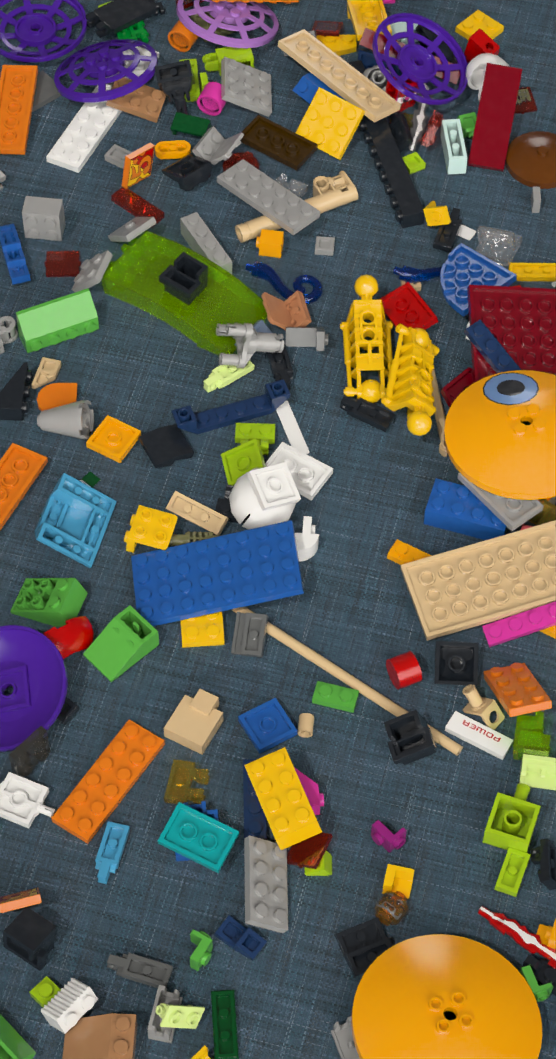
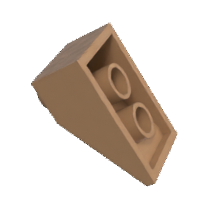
(102, 1037)

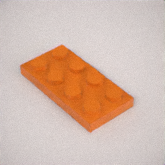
(517, 689)

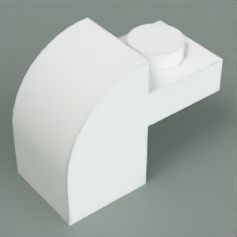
(307, 541)

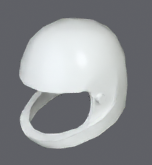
(476, 70)

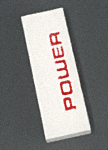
(479, 735)

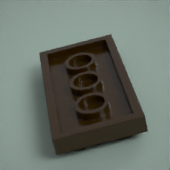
(278, 142)

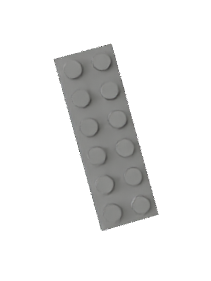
(268, 197)

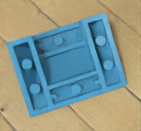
(75, 520)

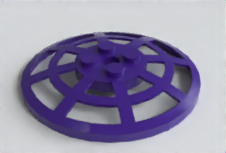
(46, 30)
(422, 56)
(104, 64)

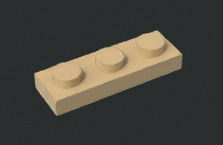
(197, 513)

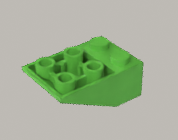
(49, 600)
(122, 643)

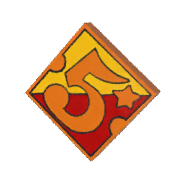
(138, 165)
(19, 900)

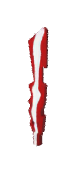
(519, 934)

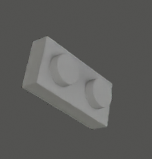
(116, 155)

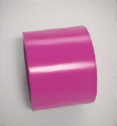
(210, 99)

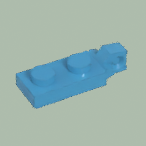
(111, 850)

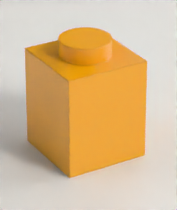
(270, 243)

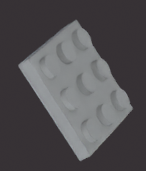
(246, 86)

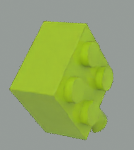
(512, 820)

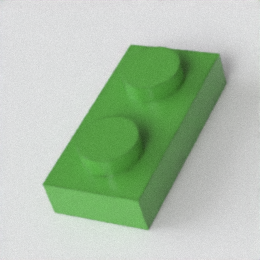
(335, 696)

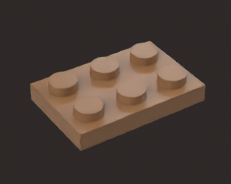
(143, 102)

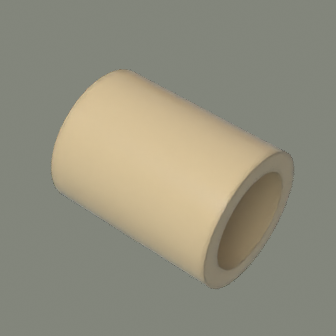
(305, 725)

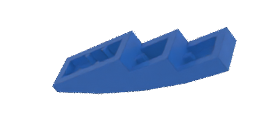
(13, 254)

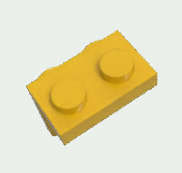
(150, 528)

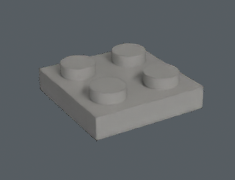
(92, 271)

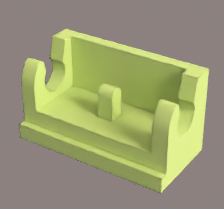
(538, 771)

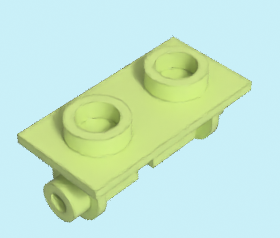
(179, 1015)

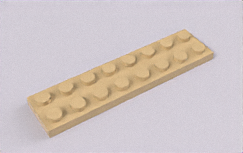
(339, 75)

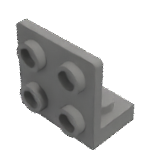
(215, 147)

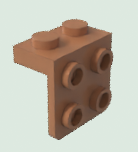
(287, 313)

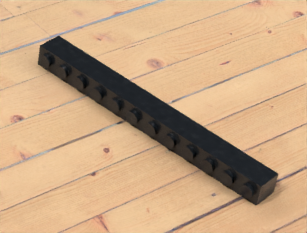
(391, 168)

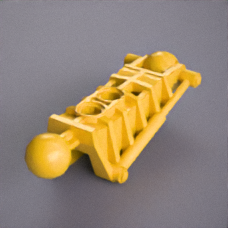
(380, 332)
(412, 378)

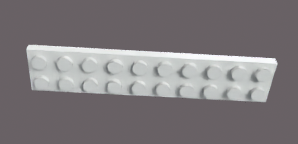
(90, 125)

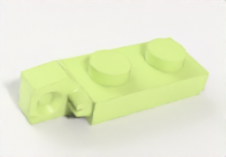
(224, 375)

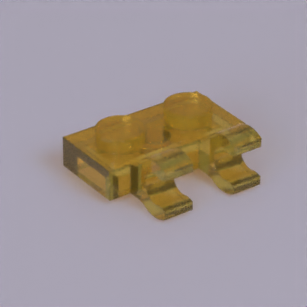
(180, 783)

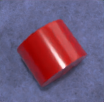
(404, 670)

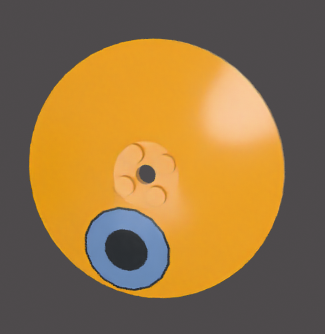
(492, 443)

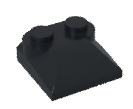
(189, 171)
(456, 663)

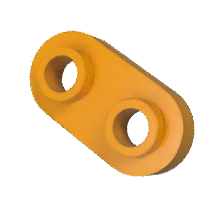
(172, 149)

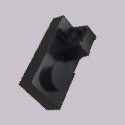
(546, 857)

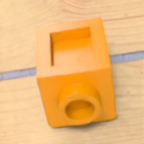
(547, 935)

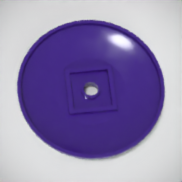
(39, 683)

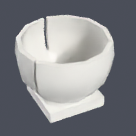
(265, 495)

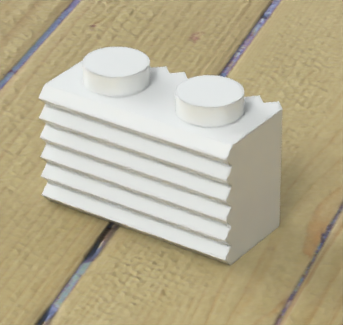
(69, 1005)

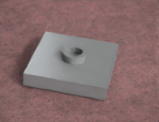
(132, 229)

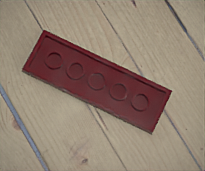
(495, 117)

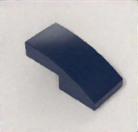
(239, 938)

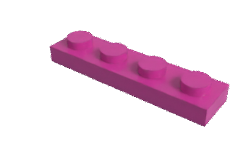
(520, 624)

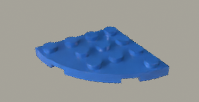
(468, 268)

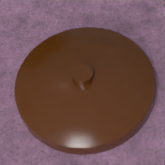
(533, 159)

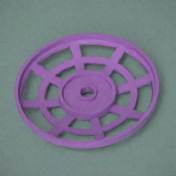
(230, 13)

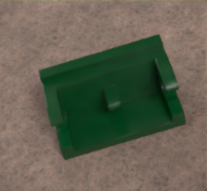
(190, 124)

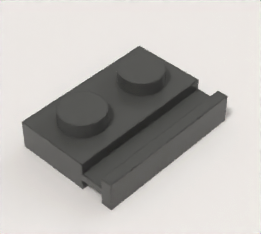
(249, 634)

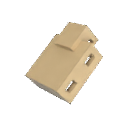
(195, 721)

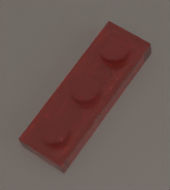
(136, 205)

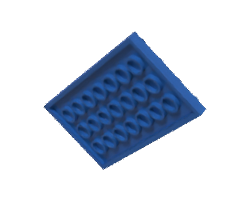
(217, 574)

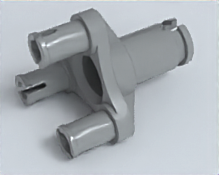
(247, 343)

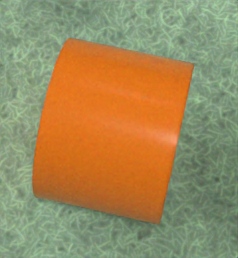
(181, 37)

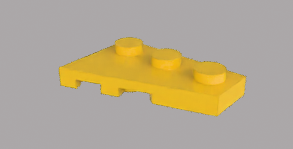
(340, 45)

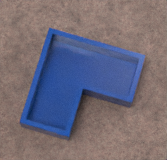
(460, 511)

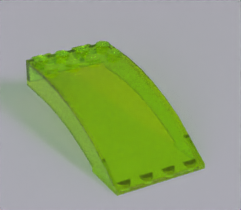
(223, 301)

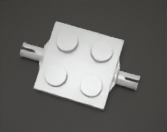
(22, 800)

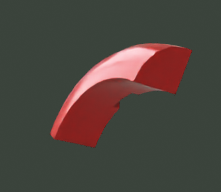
(72, 637)

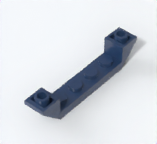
(275, 395)

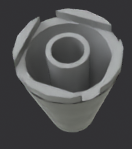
(68, 420)

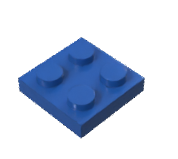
(267, 725)

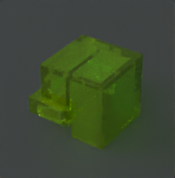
(530, 737)

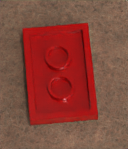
(408, 308)

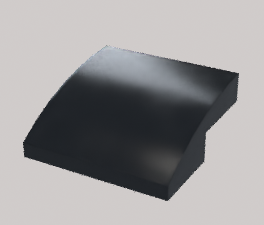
(166, 445)
(363, 945)

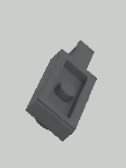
(141, 969)

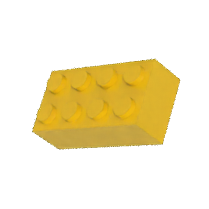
(283, 798)

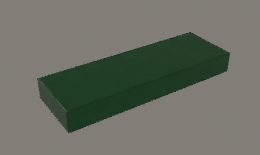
(224, 1024)

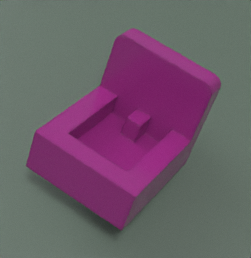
(383, 836)

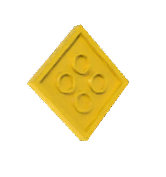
(330, 123)

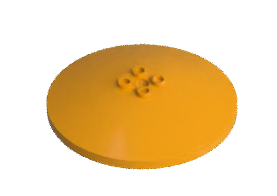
(417, 980)

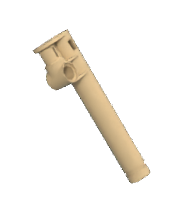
(327, 195)

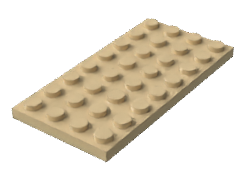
(483, 580)

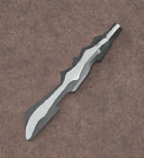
(418, 122)

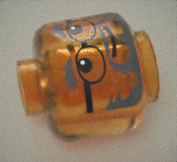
(391, 908)

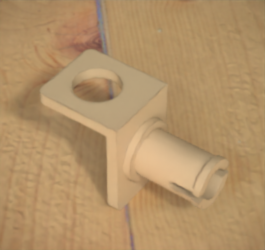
(482, 706)

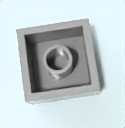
(43, 218)

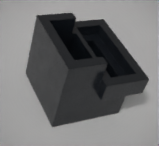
(185, 278)
(409, 738)
(30, 938)

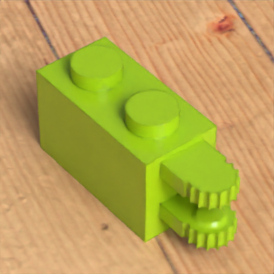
(213, 60)

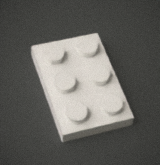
(306, 471)

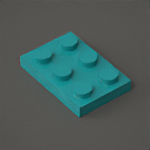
(198, 837)

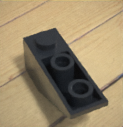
(14, 394)

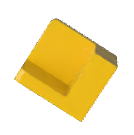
(398, 879)

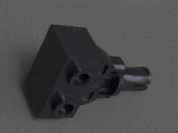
(175, 82)

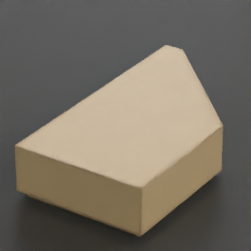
(46, 372)

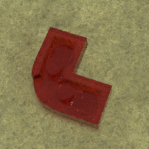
(433, 125)

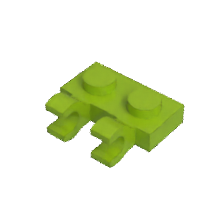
(263, 432)

